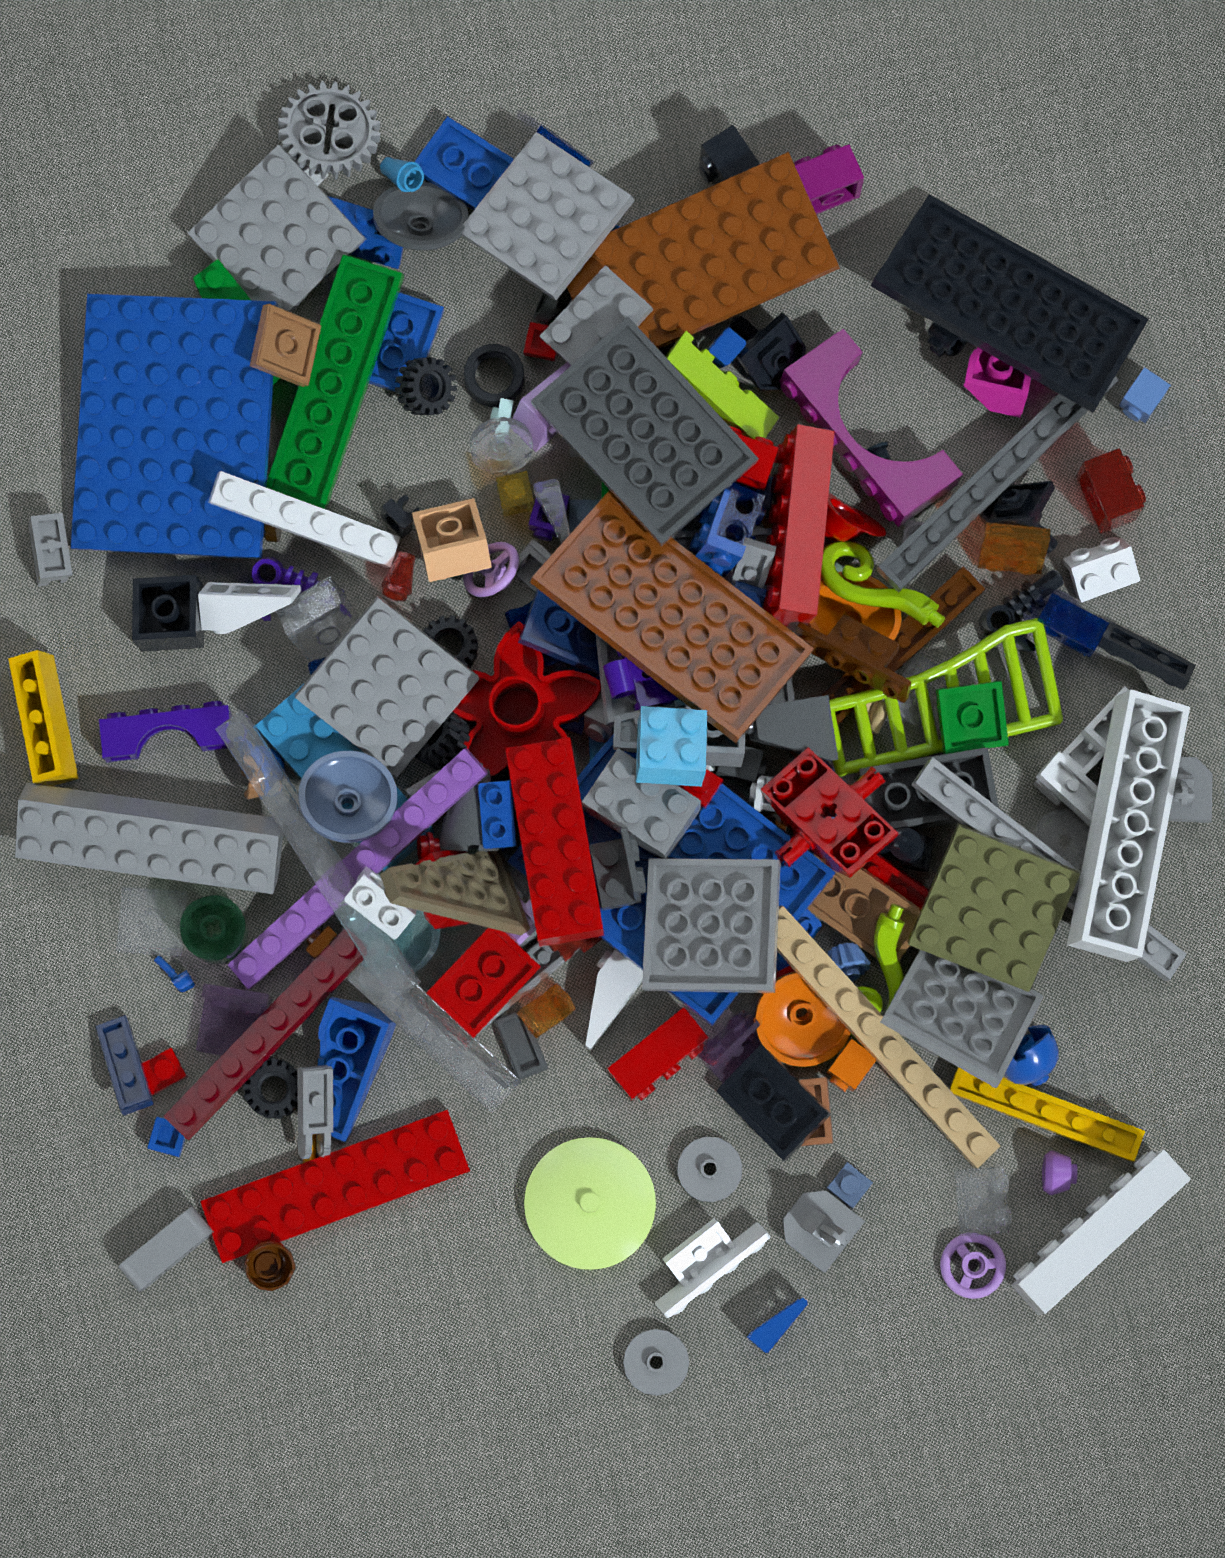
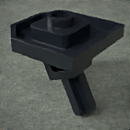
(768, 350)
(1021, 507)

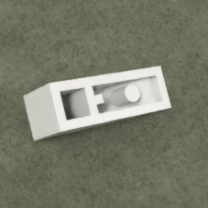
(234, 605)
(613, 988)

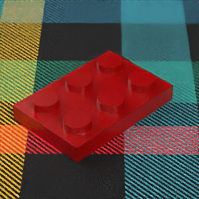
(483, 980)

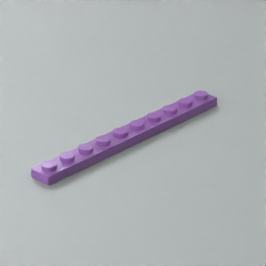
(376, 853)

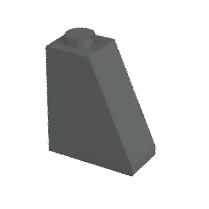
(797, 726)

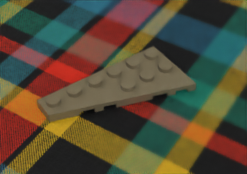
(461, 888)

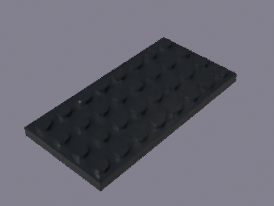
(1010, 303)

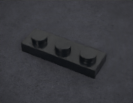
(1146, 656)

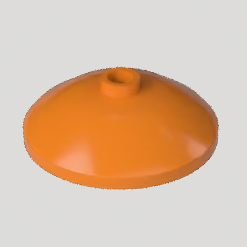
(832, 607)
(793, 1038)

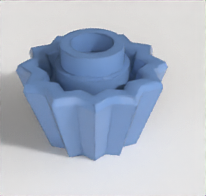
(850, 960)

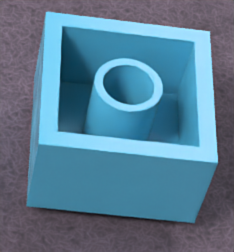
(671, 746)

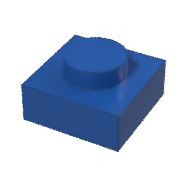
(166, 1138)

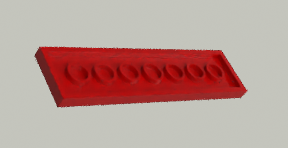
(335, 1185)

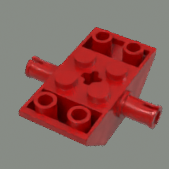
(807, 798)

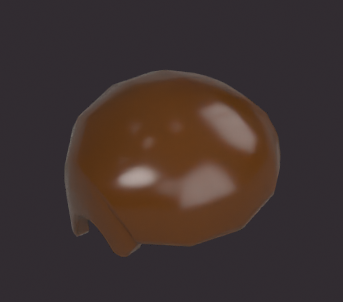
(269, 1266)

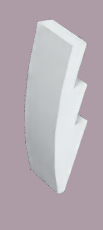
(1087, 747)

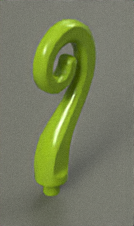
(909, 601)
(885, 944)

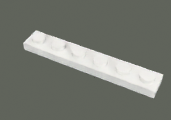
(304, 519)

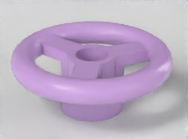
(498, 576)
(984, 1264)

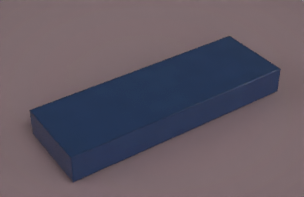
(124, 1065)

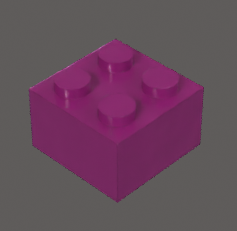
(831, 177)

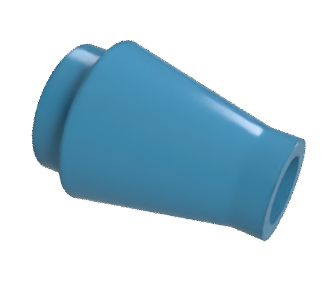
(404, 174)

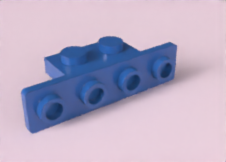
(375, 247)

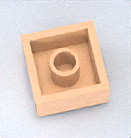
(451, 540)

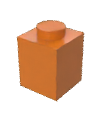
(850, 1066)

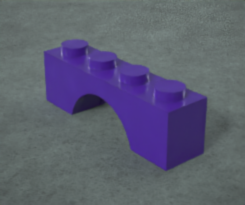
(126, 735)

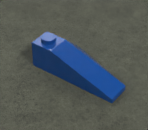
(354, 1045)

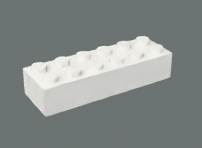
(1100, 1232)

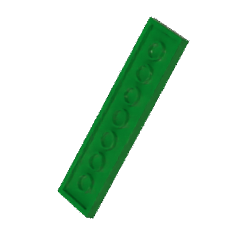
(341, 371)

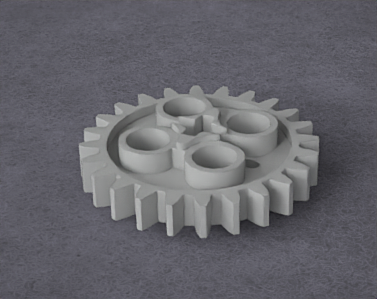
(358, 134)

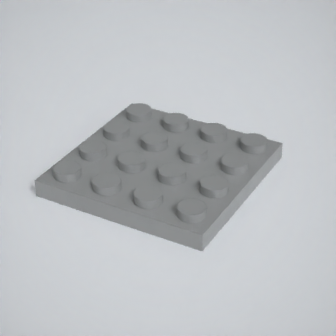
(546, 215)
(277, 232)
(387, 686)
(711, 925)
(962, 1015)

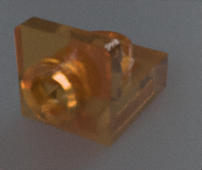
(547, 1010)

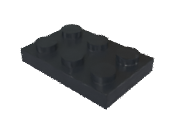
(773, 1102)

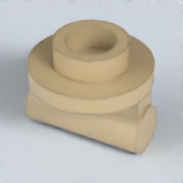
(877, 714)

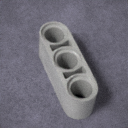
(165, 1249)

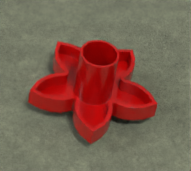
(521, 703)

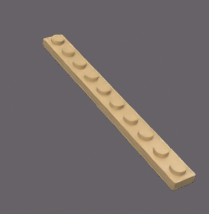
(882, 1042)

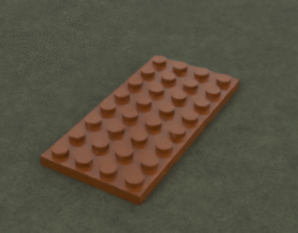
(717, 251)
(672, 617)

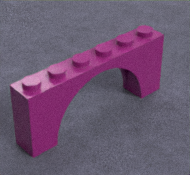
(897, 486)

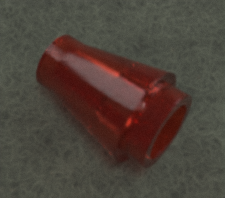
(399, 579)

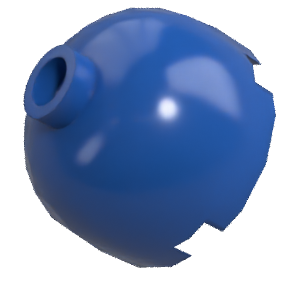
(1034, 1057)

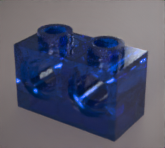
(742, 524)
(1072, 625)

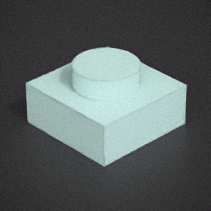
(505, 409)

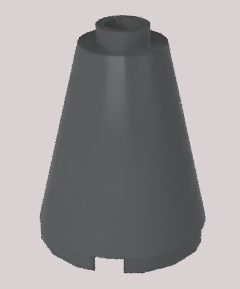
(462, 822)

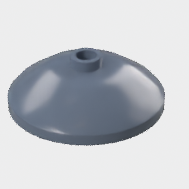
(349, 779)

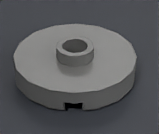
(709, 1187)
(638, 1366)

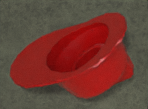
(848, 523)

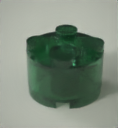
(209, 911)

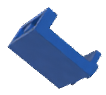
(497, 815)

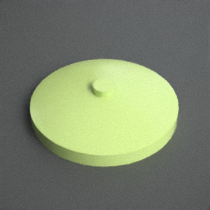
(589, 1203)

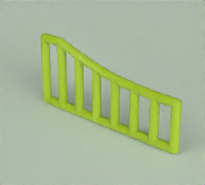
(948, 670)

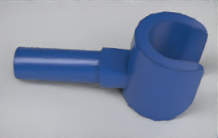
(182, 981)

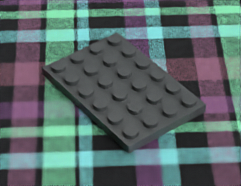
(644, 431)

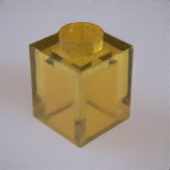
(514, 493)

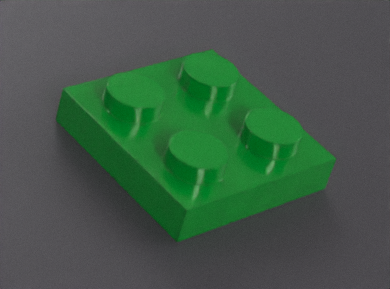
(972, 717)

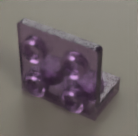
(227, 1016)

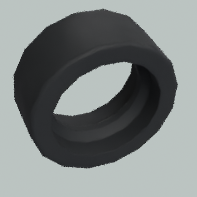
(493, 351)

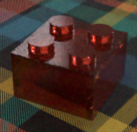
(1111, 490)

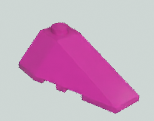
(996, 384)

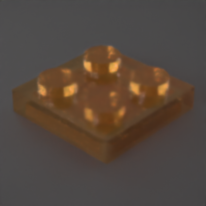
(1013, 548)

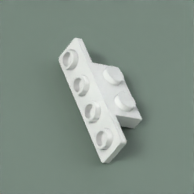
(704, 1260)

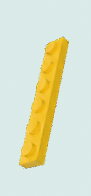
(1051, 1114)

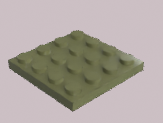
(993, 907)

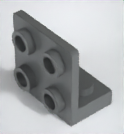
(616, 872)

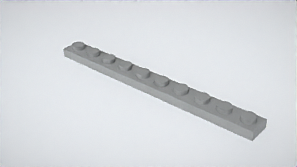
(980, 814)

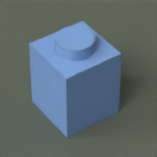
(1144, 396)

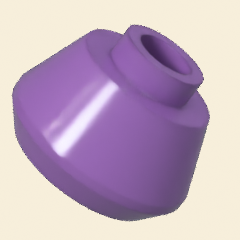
(1057, 1173)

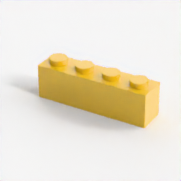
(43, 718)

